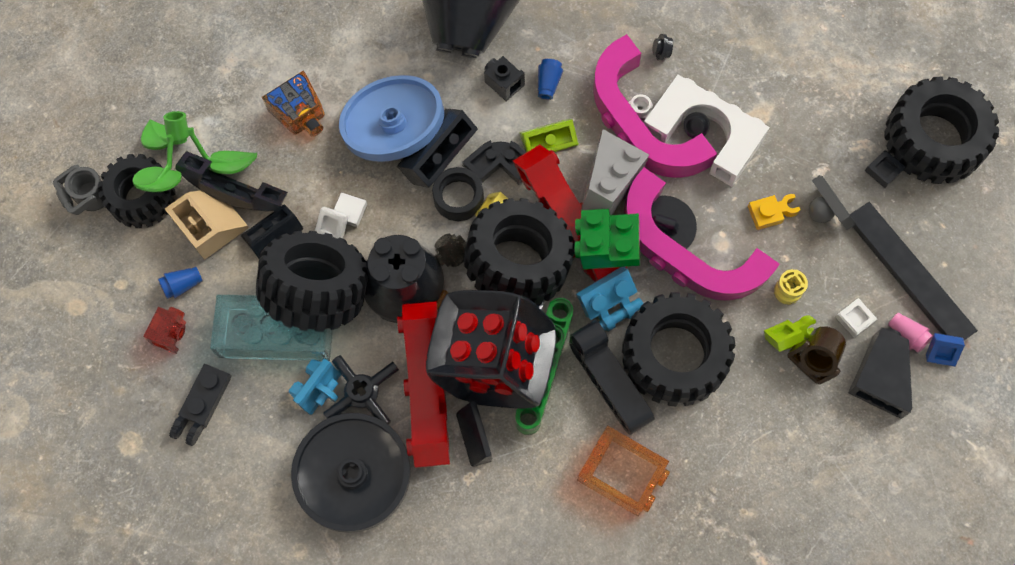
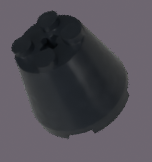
(401, 274)

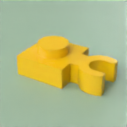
(770, 212)

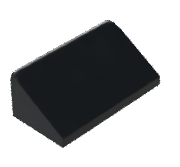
(271, 228)
(474, 435)

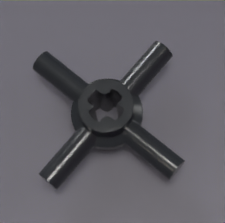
(354, 381)

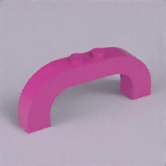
(616, 113)
(681, 263)

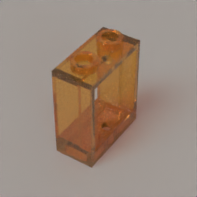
(659, 477)

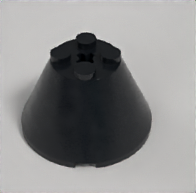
(466, 23)

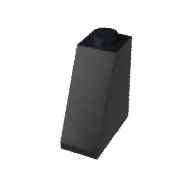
(885, 374)

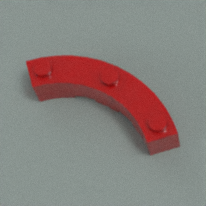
(542, 174)
(427, 400)

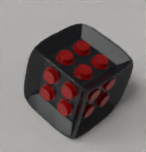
(491, 349)

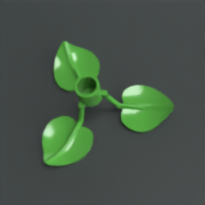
(176, 131)

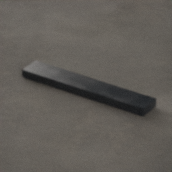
(911, 273)

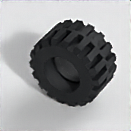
(117, 184)

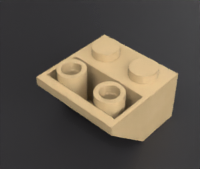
(206, 221)

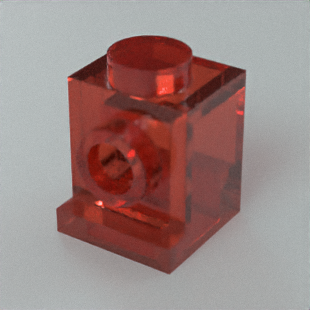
(166, 329)

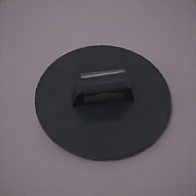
(675, 219)

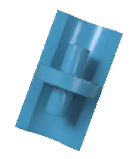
(318, 387)

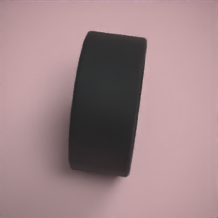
(452, 175)

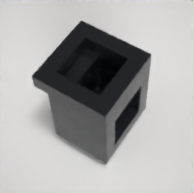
(503, 84)

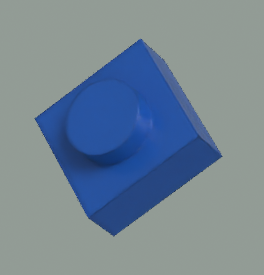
(945, 349)

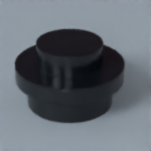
(662, 47)
(696, 124)

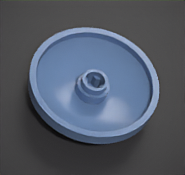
(391, 118)

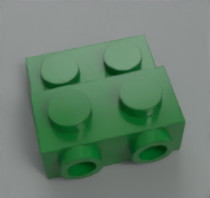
(607, 239)

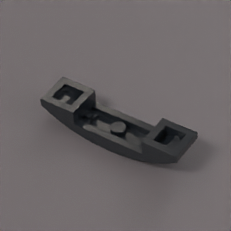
(198, 173)

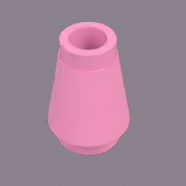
(911, 330)

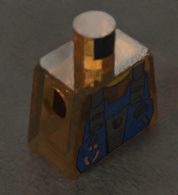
(296, 105)

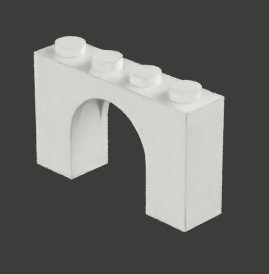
(742, 131)

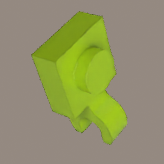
(787, 334)

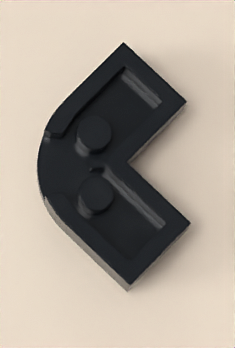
(492, 156)

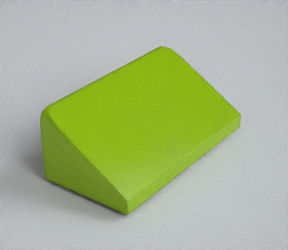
(551, 136)

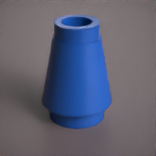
(548, 78)
(179, 282)

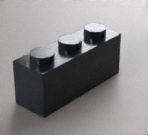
(429, 162)

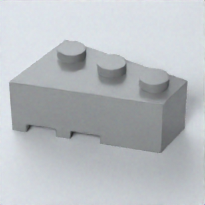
(612, 172)

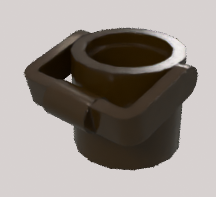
(819, 354)

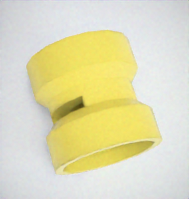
(787, 292)

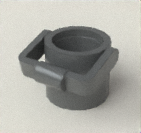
(81, 186)

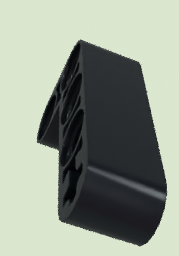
(592, 351)

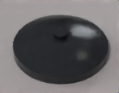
(350, 472)

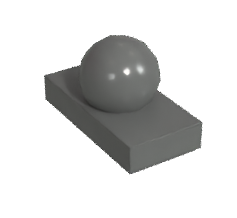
(826, 207)

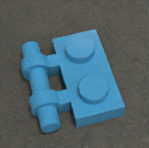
(607, 293)

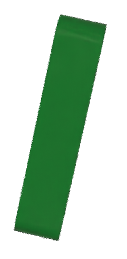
(562, 328)

